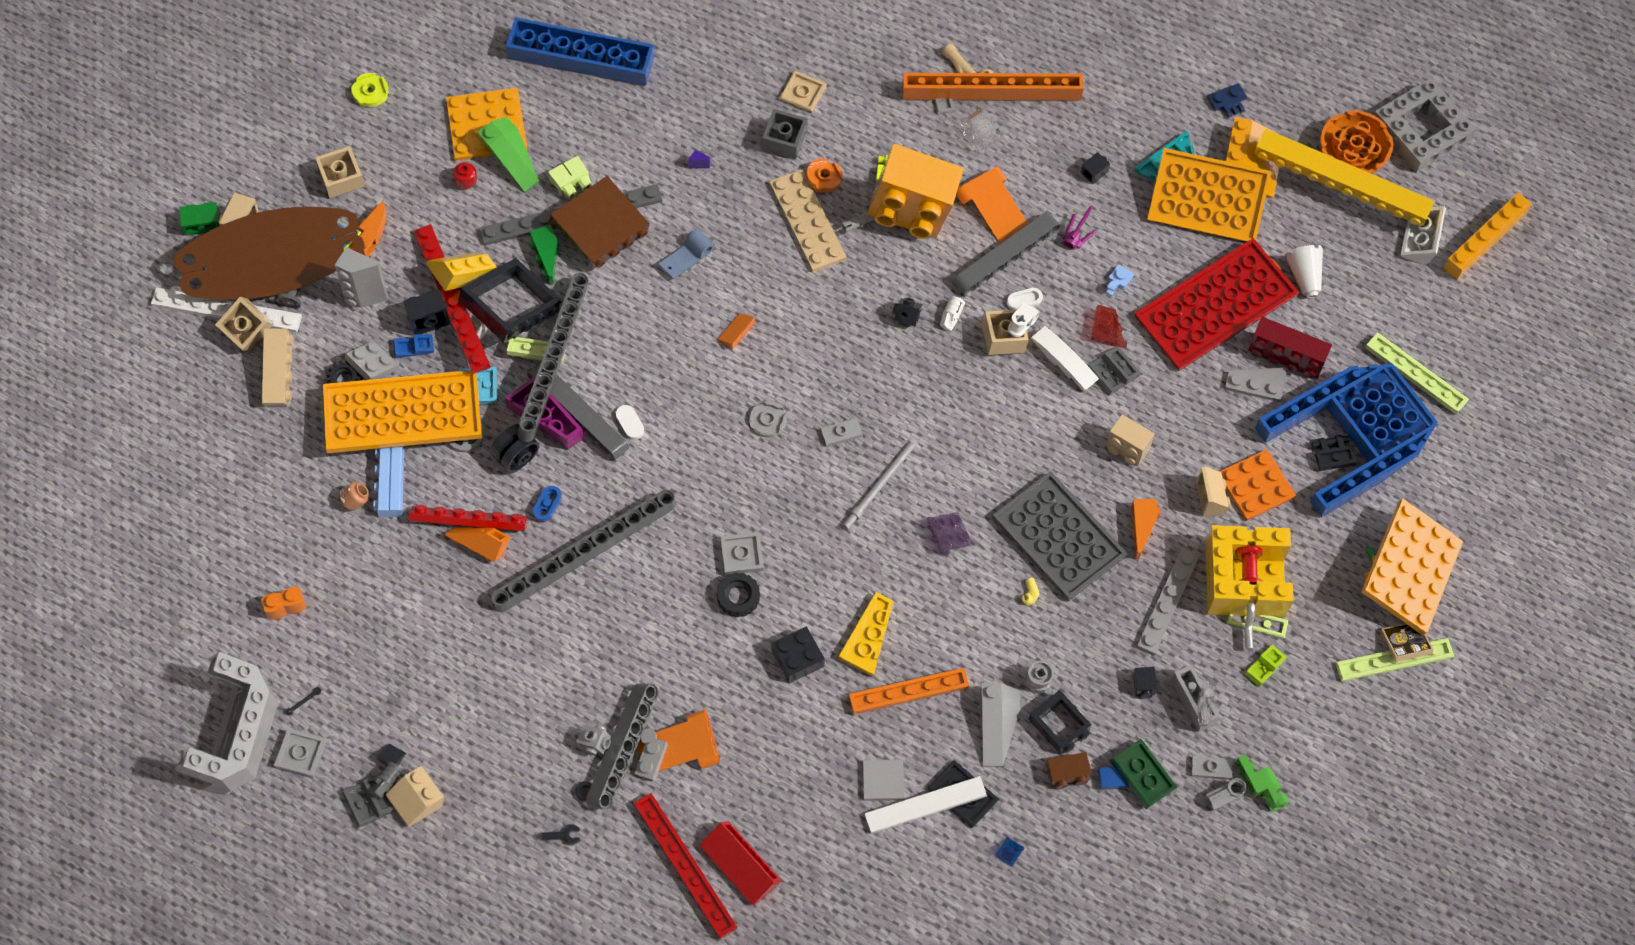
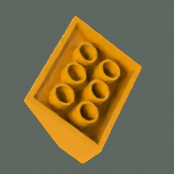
(1241, 149)

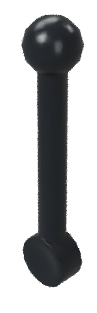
(316, 691)

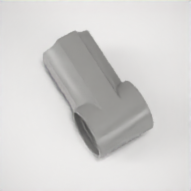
(1224, 794)

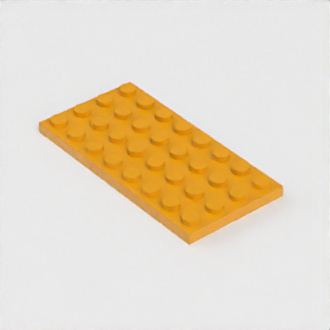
(401, 411)

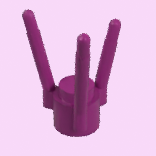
(1073, 238)

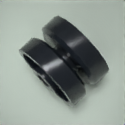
(512, 451)

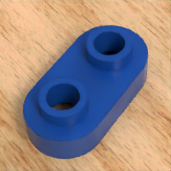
(547, 504)

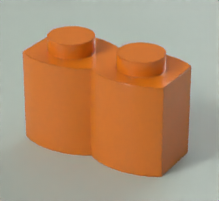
(287, 602)

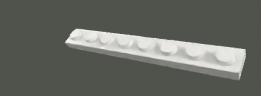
(217, 308)

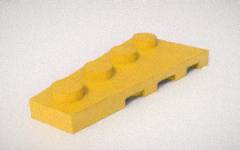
(867, 638)

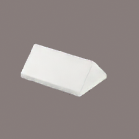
(1422, 242)

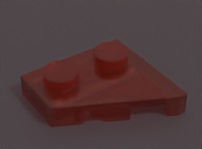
(1107, 328)

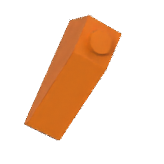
(1143, 519)

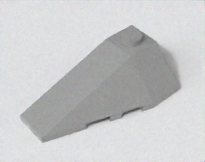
(998, 719)

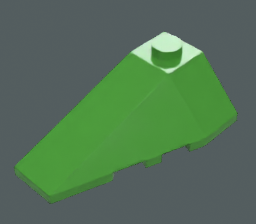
(508, 148)

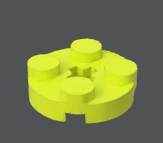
(372, 99)

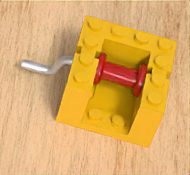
(1247, 573)

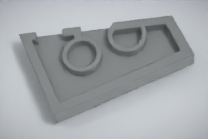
(1258, 382)

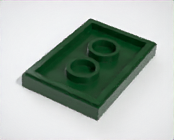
(1143, 774)

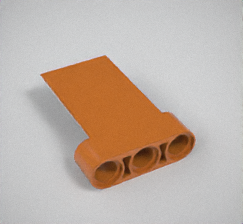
(994, 203)
(688, 742)

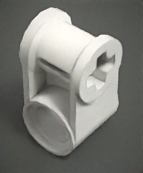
(1022, 319)

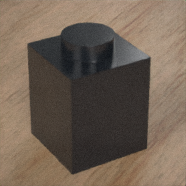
(1095, 167)
(1145, 682)

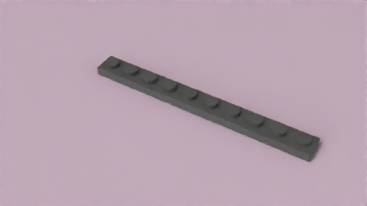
(523, 225)

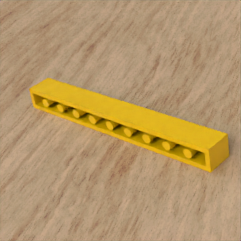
(1344, 177)

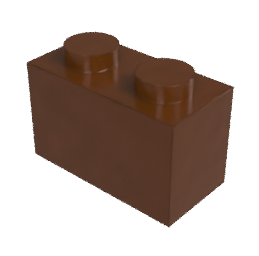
(1068, 770)

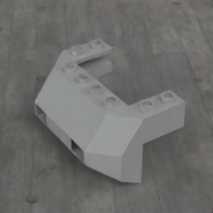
(241, 732)

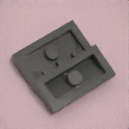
(1114, 370)
(366, 809)

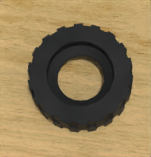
(738, 580)

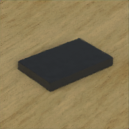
(969, 812)

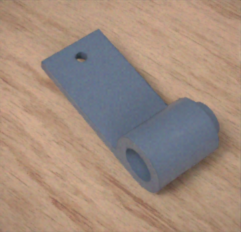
(696, 249)

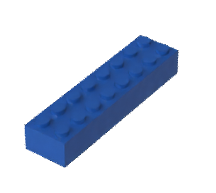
(580, 51)

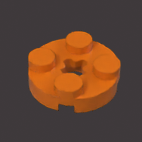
(822, 184)

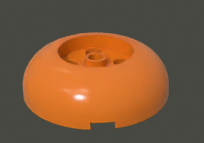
(1361, 128)

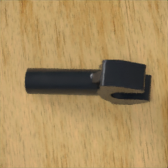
(563, 835)

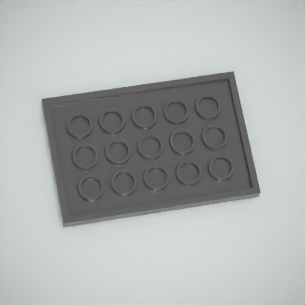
(1059, 535)

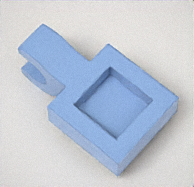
(1119, 278)

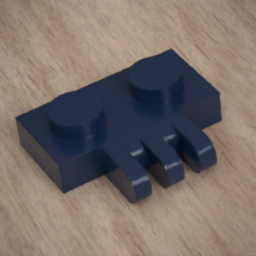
(1228, 99)

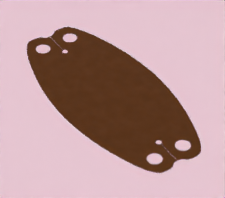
(267, 253)

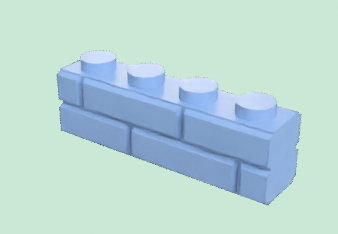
(390, 481)

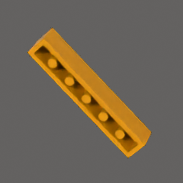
(1487, 236)

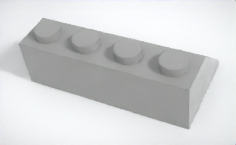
(360, 279)

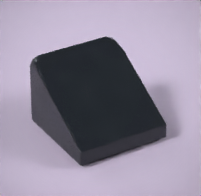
(391, 754)

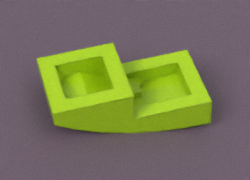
(1265, 665)

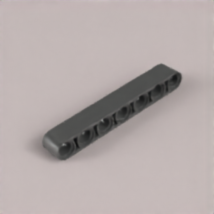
(1005, 253)
(586, 417)
(622, 746)

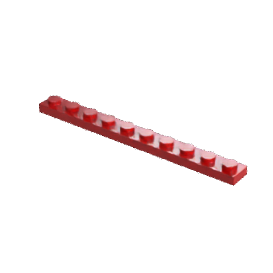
(457, 311)

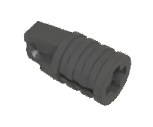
(386, 779)

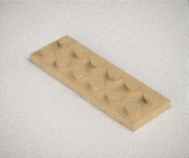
(807, 220)

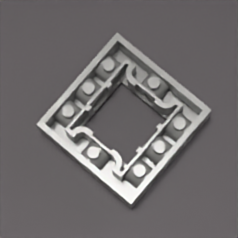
(1416, 152)

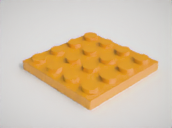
(473, 112)

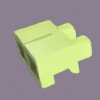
(569, 177)

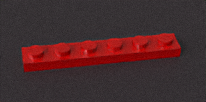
(468, 518)

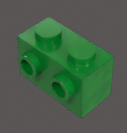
(199, 218)

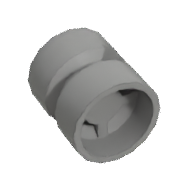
(1039, 677)

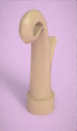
(958, 61)

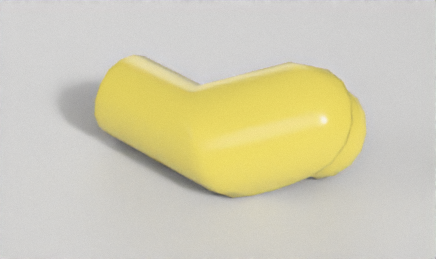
(1032, 593)

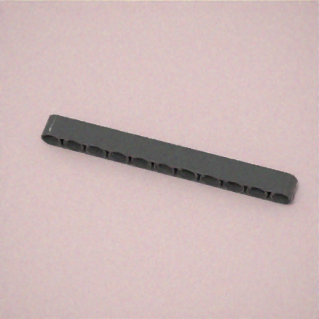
(552, 357)
(578, 558)

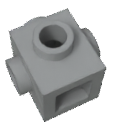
(594, 739)

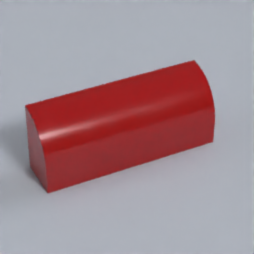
(740, 862)

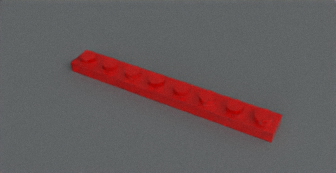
(685, 866)

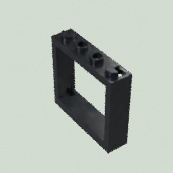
(470, 293)

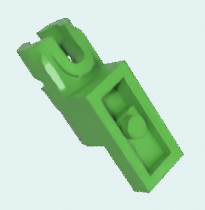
(1262, 783)

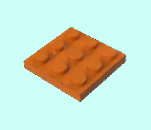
(1257, 485)

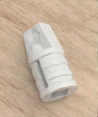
(951, 313)

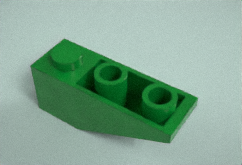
(546, 247)

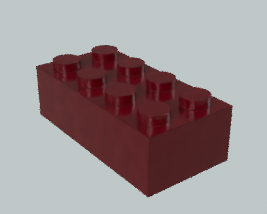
(1289, 348)

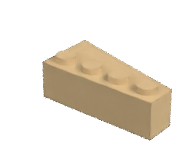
(277, 367)

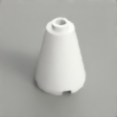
(1307, 269)

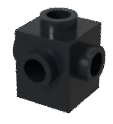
(907, 312)

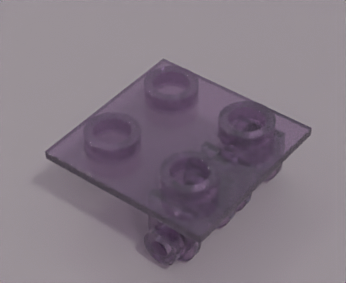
(949, 532)

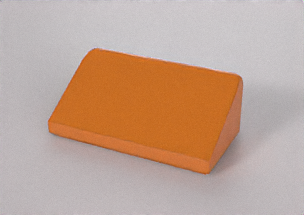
(737, 330)

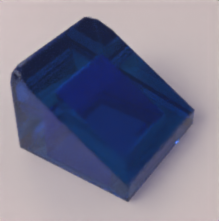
(1009, 852)

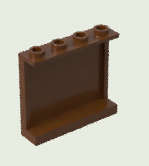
(600, 222)

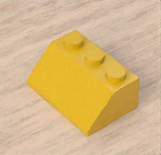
(460, 269)

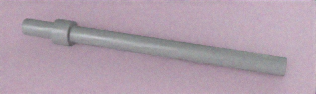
(857, 512)

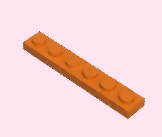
(908, 691)

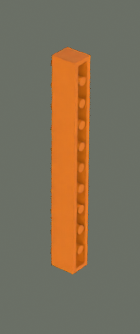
(992, 86)

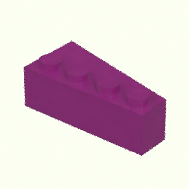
(555, 419)

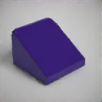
(699, 161)

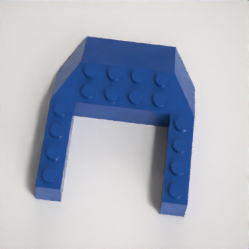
(1375, 412)

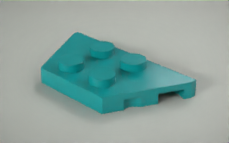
(1150, 166)

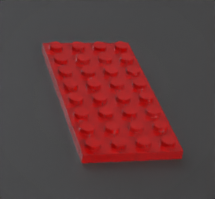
(1216, 304)

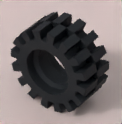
(340, 369)

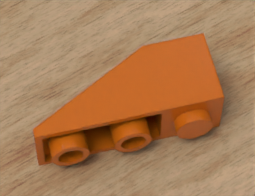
(485, 541)

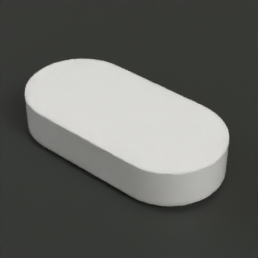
(1031, 296)
(629, 422)

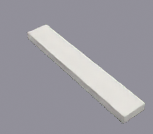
(925, 804)

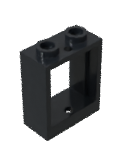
(1036, 719)

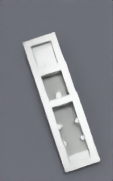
(1065, 358)

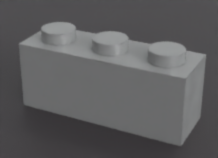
(1188, 688)

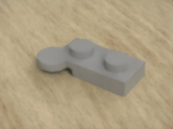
(651, 756)

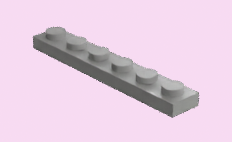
(1168, 601)

